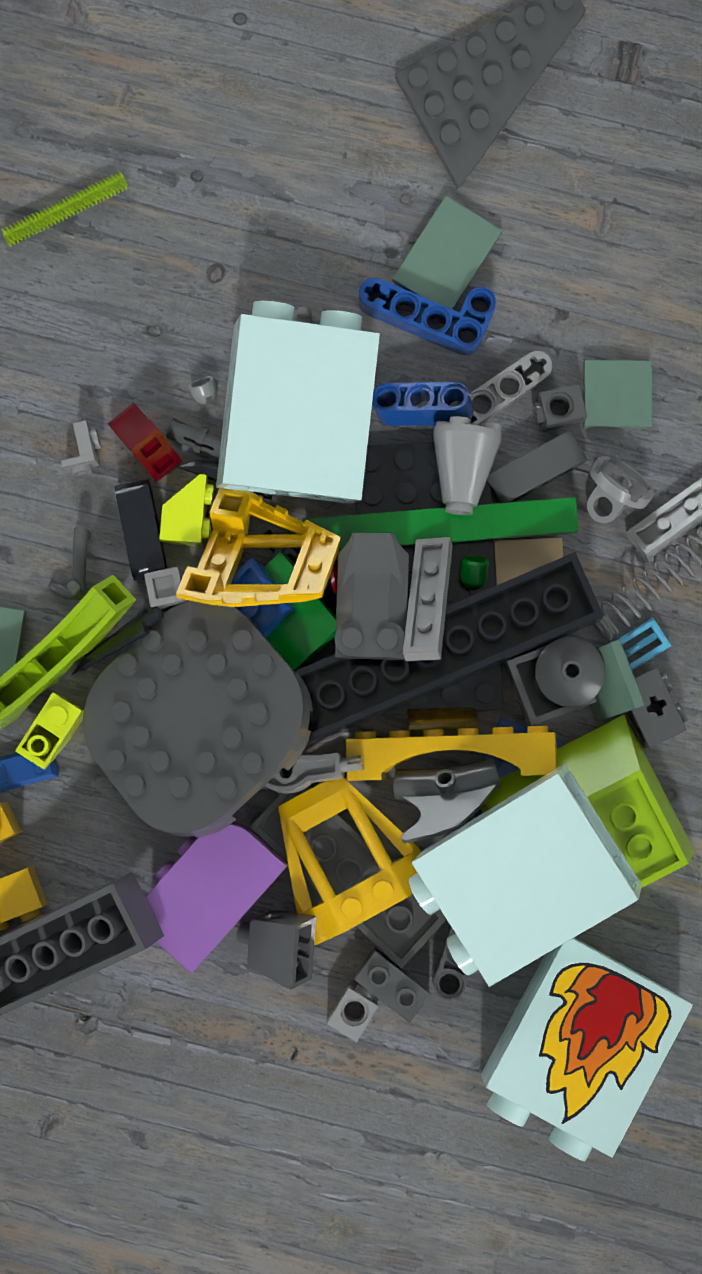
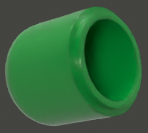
(473, 571)

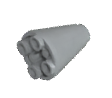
(464, 461)

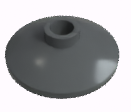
(552, 676)

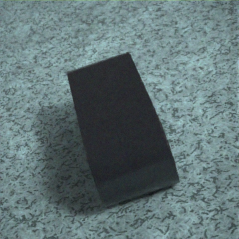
(140, 528)

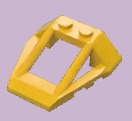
(230, 522)
(365, 899)

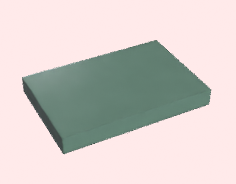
(447, 254)

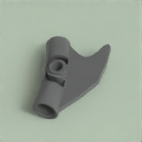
(445, 796)

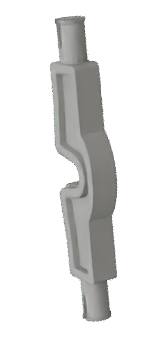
(314, 769)

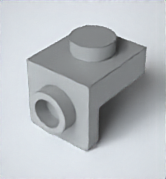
(87, 441)

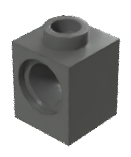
(571, 398)

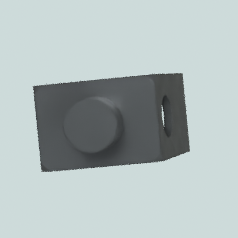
(280, 946)

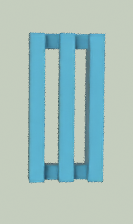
(649, 655)

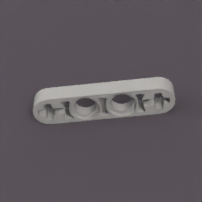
(497, 398)

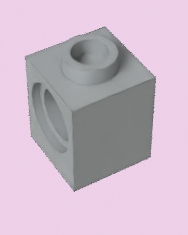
(163, 587)
(352, 1026)

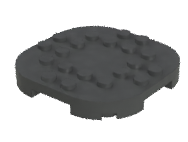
(196, 718)

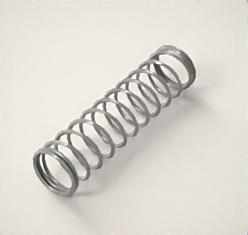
(605, 625)

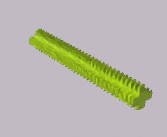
(61, 210)

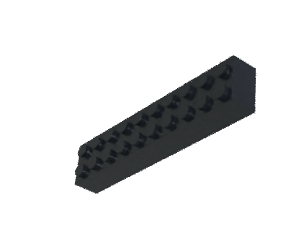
(475, 637)

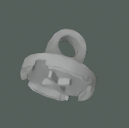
(618, 484)

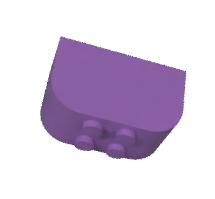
(211, 890)

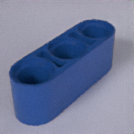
(409, 395)

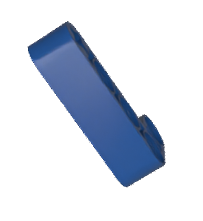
(425, 309)

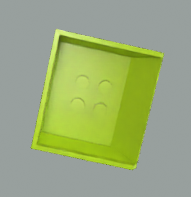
(624, 795)

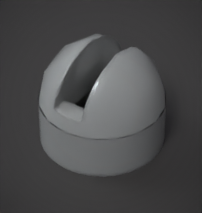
(202, 389)

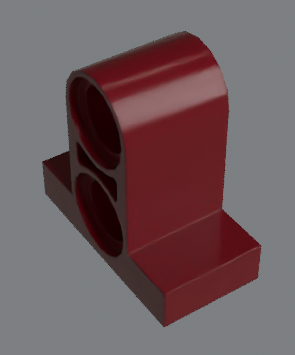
(145, 442)

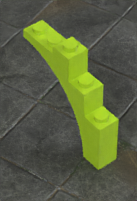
(66, 643)

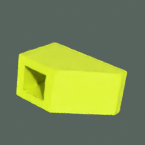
(185, 514)
(51, 730)

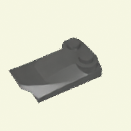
(371, 597)

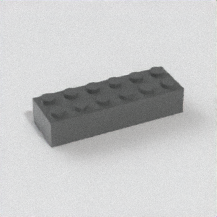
(75, 941)

